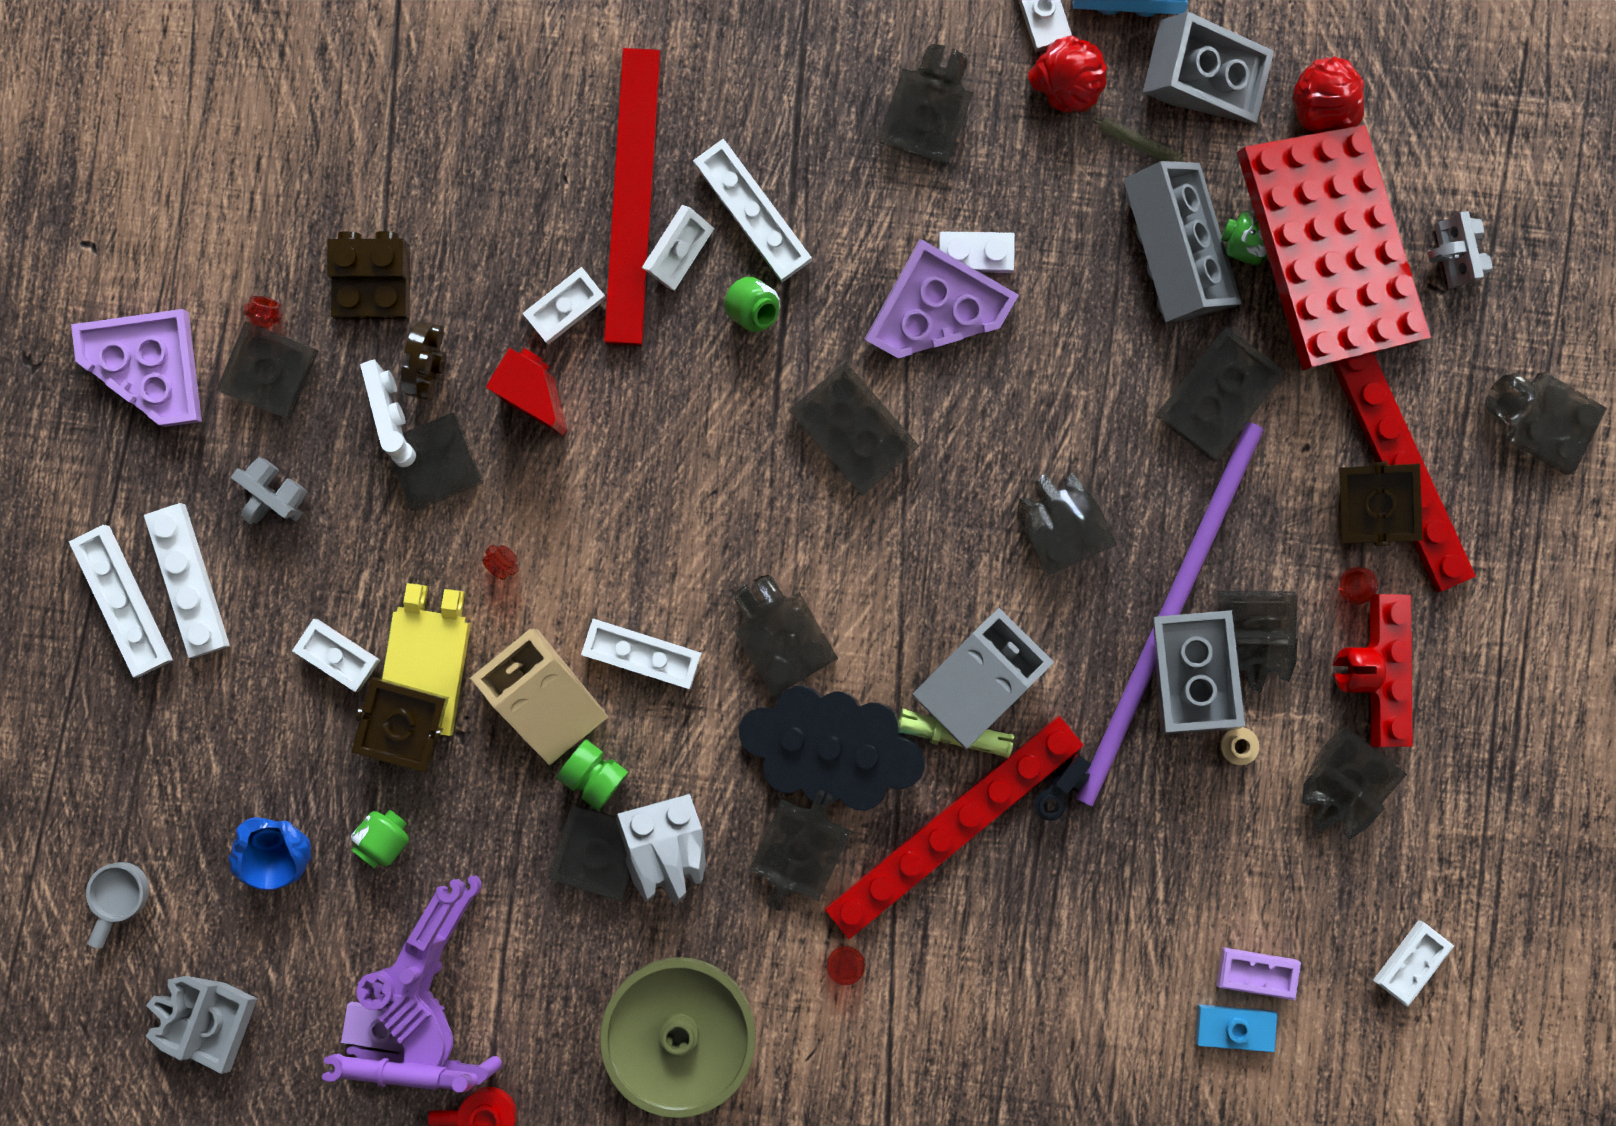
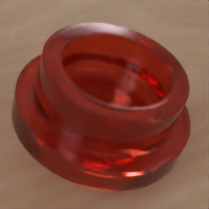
(263, 311)
(500, 561)
(1358, 585)
(845, 965)

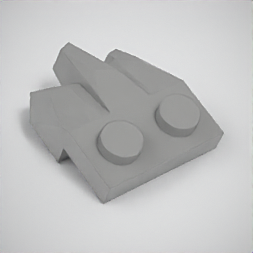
(663, 847)
(201, 1021)

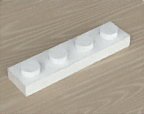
(752, 210)
(186, 580)
(120, 601)

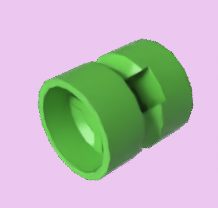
(592, 775)

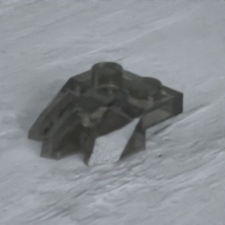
(1063, 524)
(1263, 632)
(1349, 783)

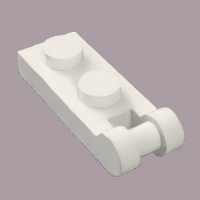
(387, 413)

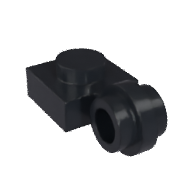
(1070, 776)

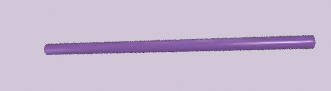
(1172, 606)

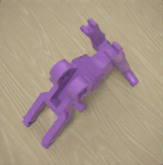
(413, 1012)

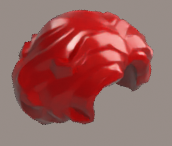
(1070, 74)
(1329, 96)

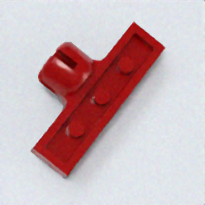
(1384, 670)

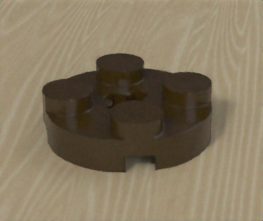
(424, 360)

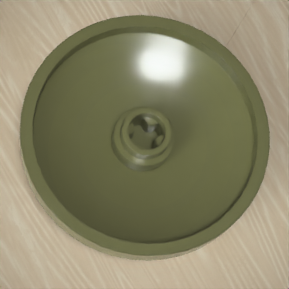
(678, 1037)

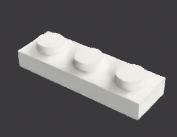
(641, 653)

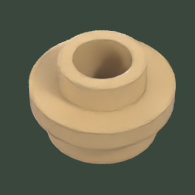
(1228, 742)

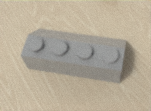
(1181, 240)

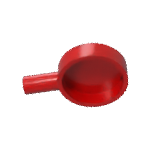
(481, 1108)

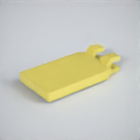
(429, 647)

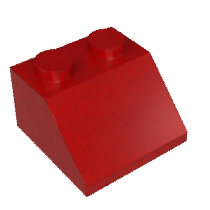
(527, 386)

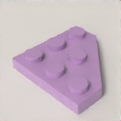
(937, 304)
(145, 362)

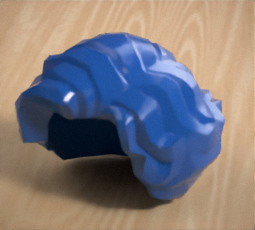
(268, 854)

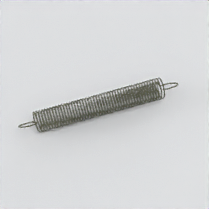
(1117, 135)

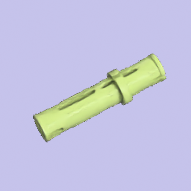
(929, 728)

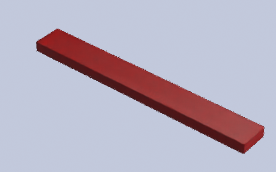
(632, 196)

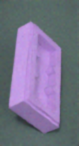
(1258, 973)
(366, 1030)

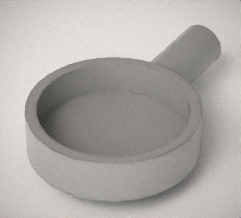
(115, 895)

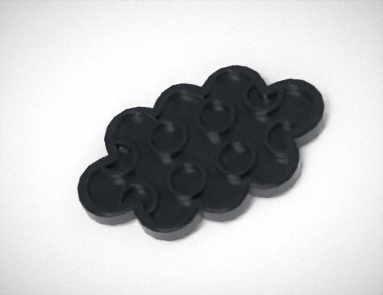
(832, 747)

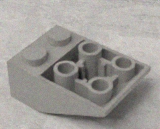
(982, 678)

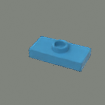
(1236, 1028)

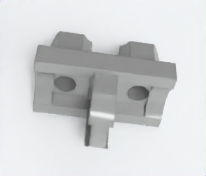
(1457, 237)
(264, 498)

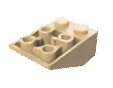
(539, 696)

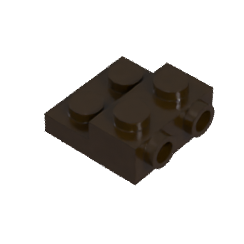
(369, 276)

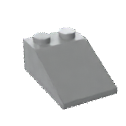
(1207, 68)
(1197, 673)

